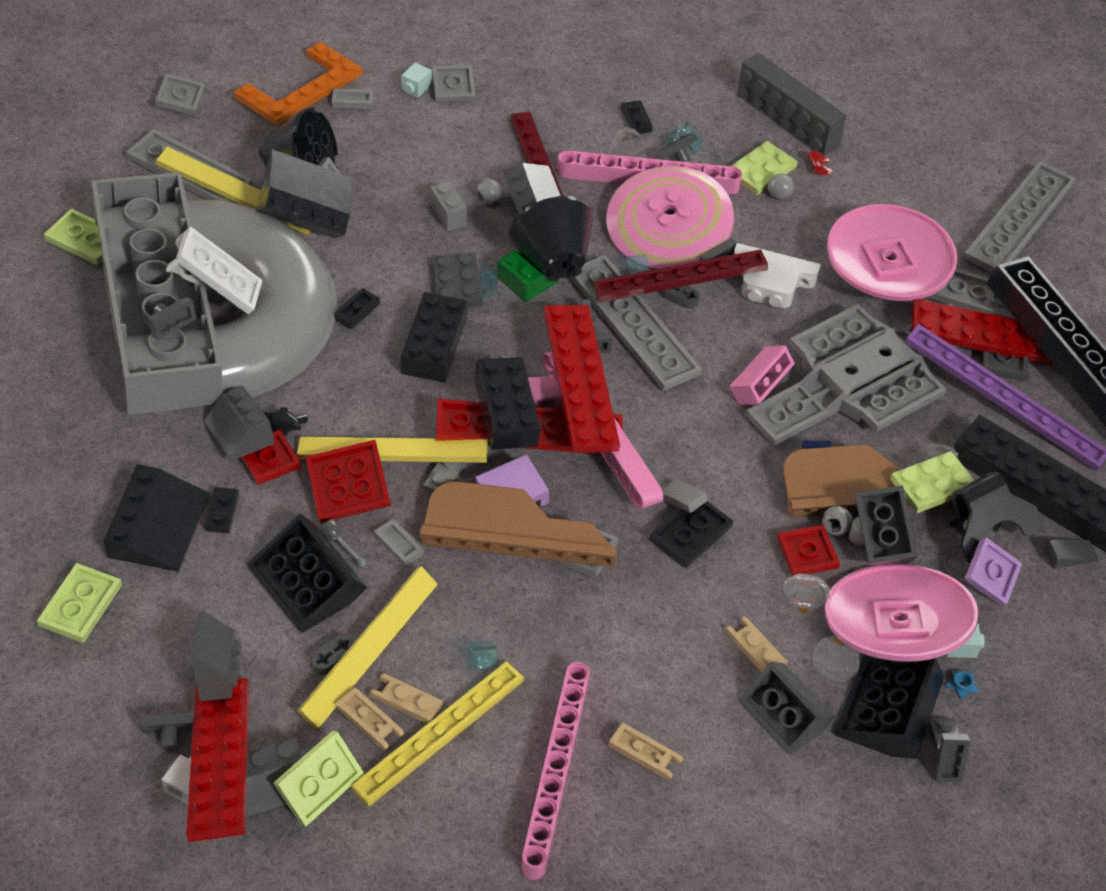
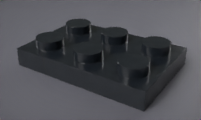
(690, 534)

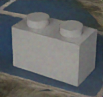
(448, 206)

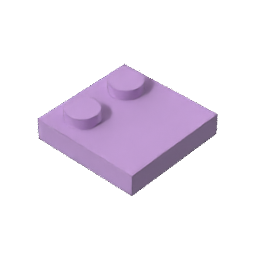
(993, 571)

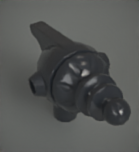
(285, 420)

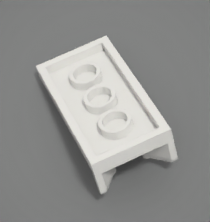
(216, 269)

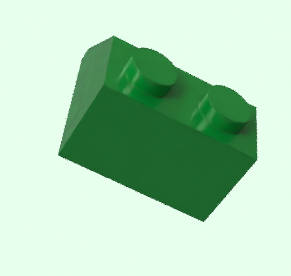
(522, 276)

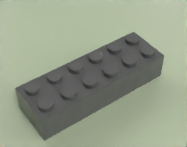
(791, 104)

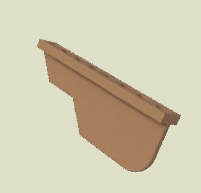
(832, 476)
(509, 524)

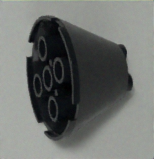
(303, 137)
(554, 235)

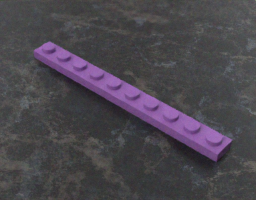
(1007, 397)

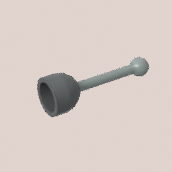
(332, 532)

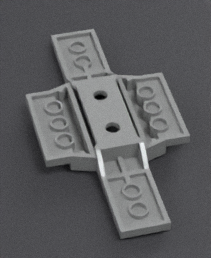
(851, 342)

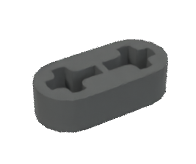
(681, 296)
(331, 653)

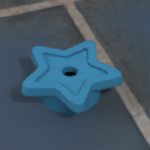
(964, 677)

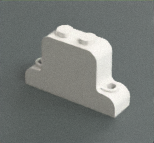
(780, 280)

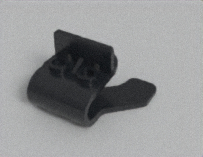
(984, 505)

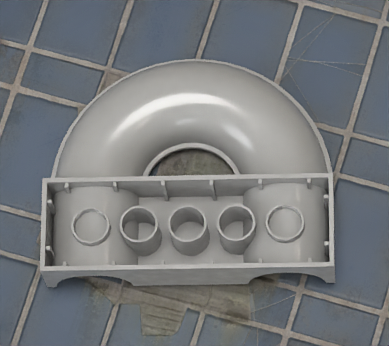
(201, 361)

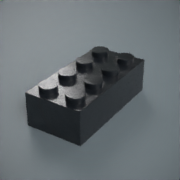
(434, 337)
(507, 403)

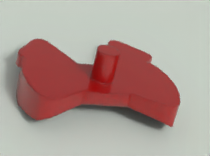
(817, 160)

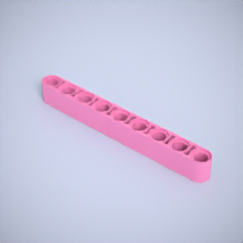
(621, 168)
(626, 463)
(555, 778)

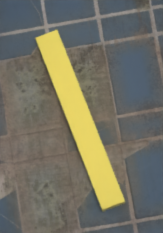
(213, 180)
(403, 448)
(367, 648)
(436, 734)

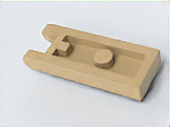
(754, 645)
(407, 699)
(368, 717)
(644, 750)

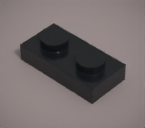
(637, 116)
(357, 308)
(222, 510)

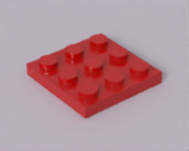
(348, 481)

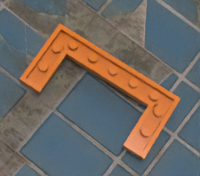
(340, 73)

